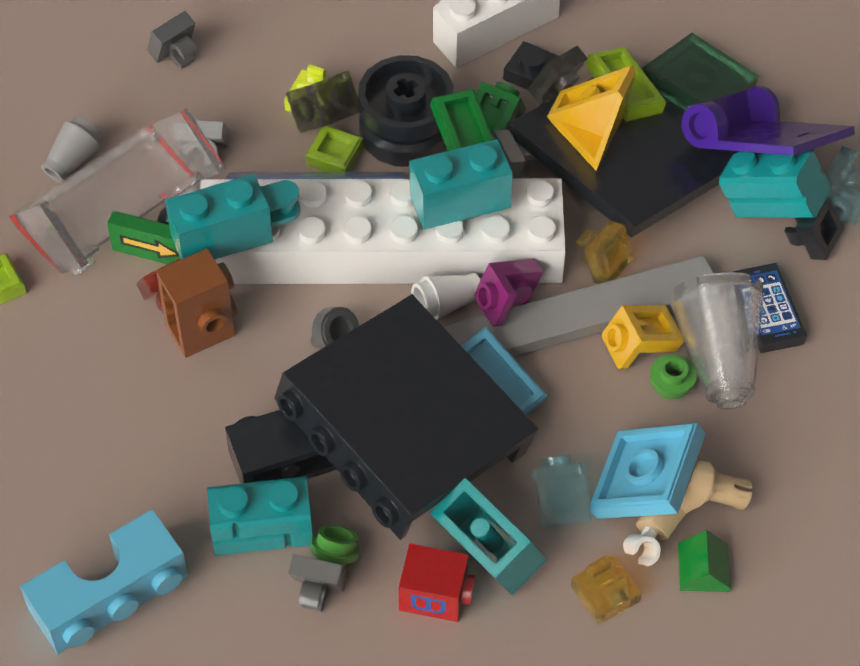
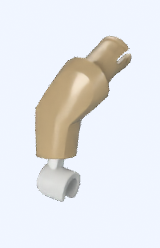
(703, 486)

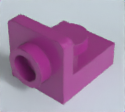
(506, 286)

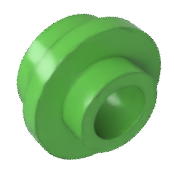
(672, 386)
(335, 545)

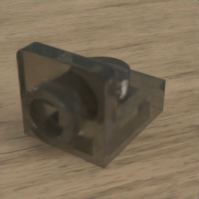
(557, 75)

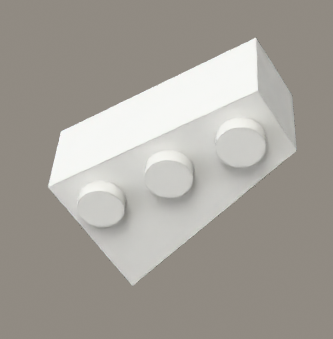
(475, 27)

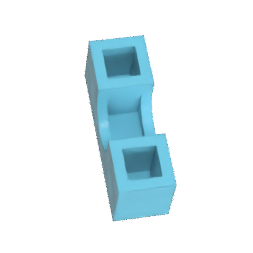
(75, 608)

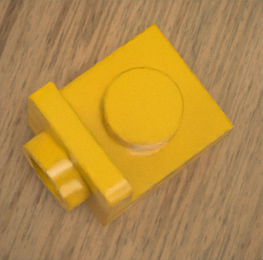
(640, 330)

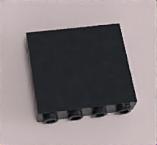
(402, 413)

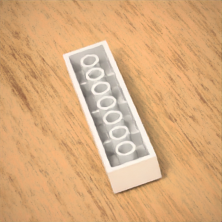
(373, 236)

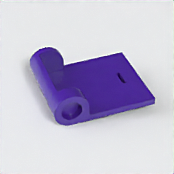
(752, 124)

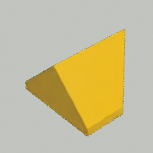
(592, 112)

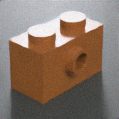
(197, 302)

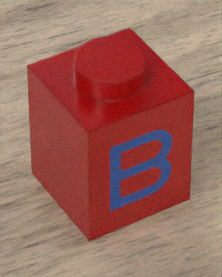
(435, 582)

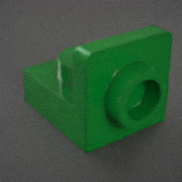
(500, 104)

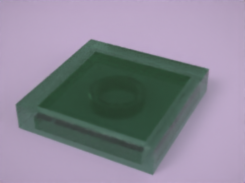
(697, 73)

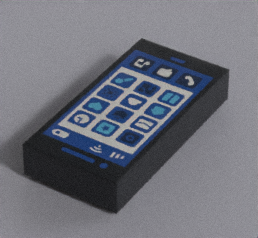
(780, 321)

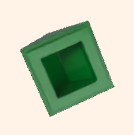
(704, 563)

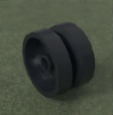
(397, 109)

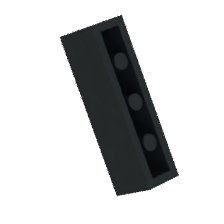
(272, 449)

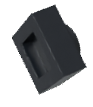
(526, 64)

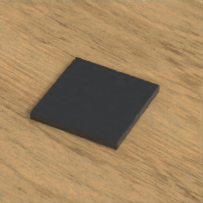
(643, 173)

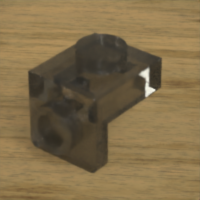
(323, 102)

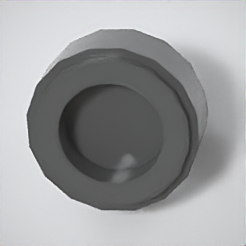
(331, 325)

